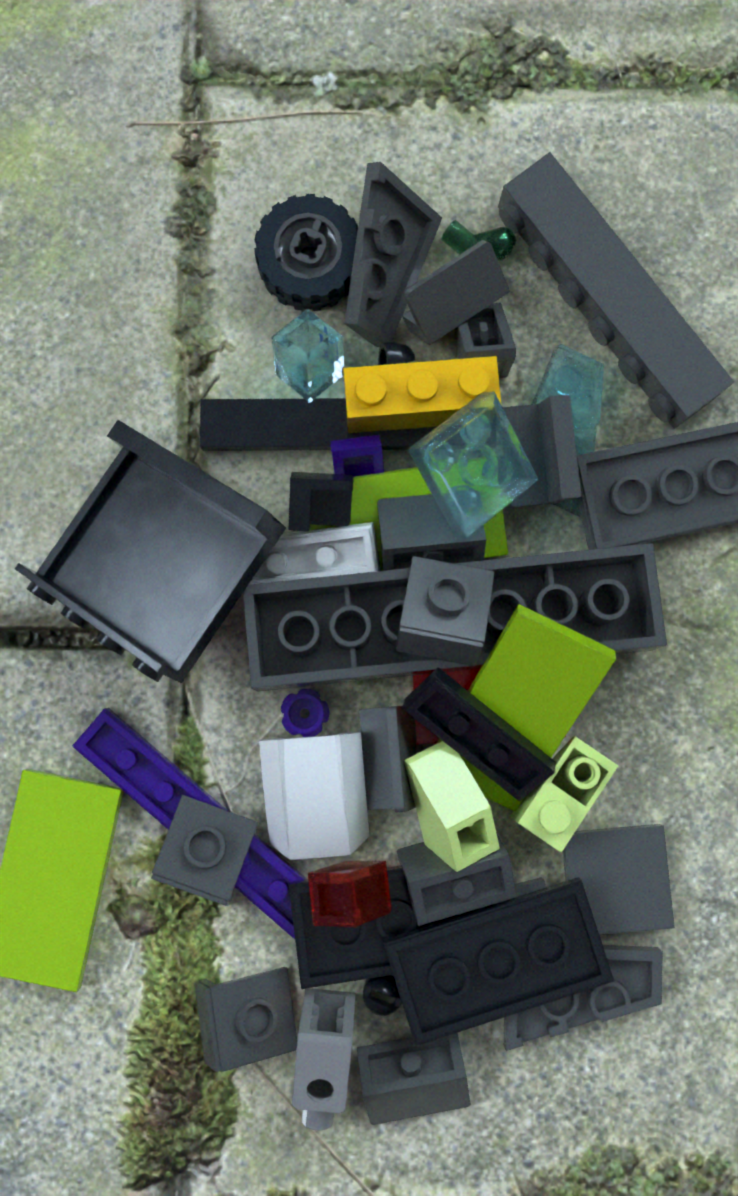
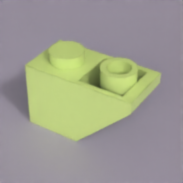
(565, 798)
(450, 807)

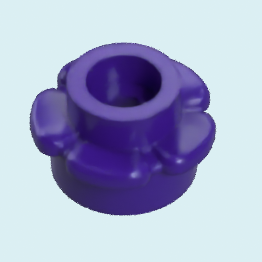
(313, 723)

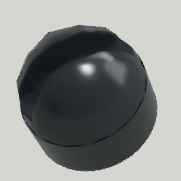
(395, 353)
(386, 986)

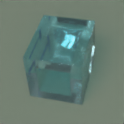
(308, 355)

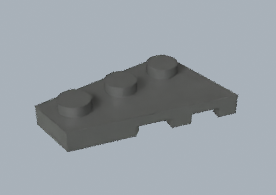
(388, 254)
(635, 988)

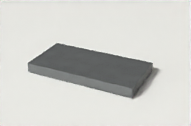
(659, 487)

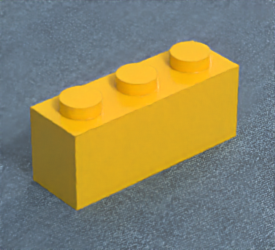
(415, 392)

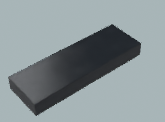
(479, 734)

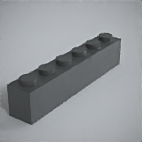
(612, 291)

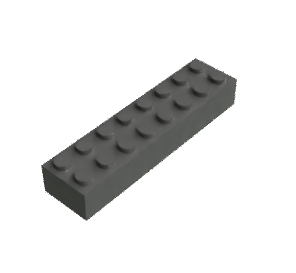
(350, 622)

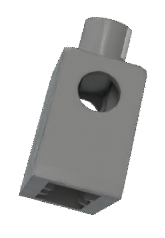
(323, 1056)

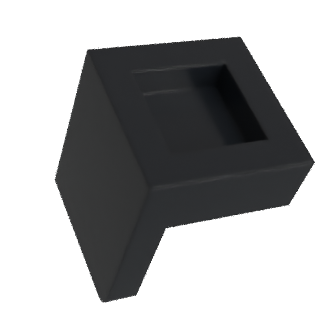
(319, 500)

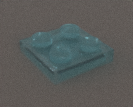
(473, 464)

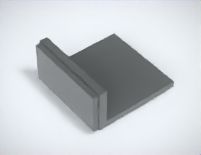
(445, 611)
(204, 850)
(246, 1019)

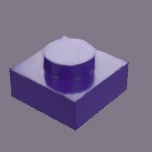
(357, 456)

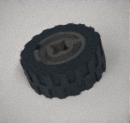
(306, 251)

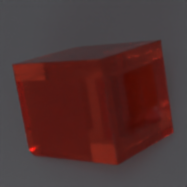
(349, 893)

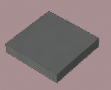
(623, 877)

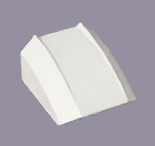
(315, 795)

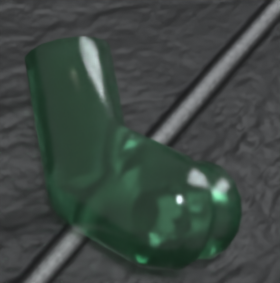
(461, 239)

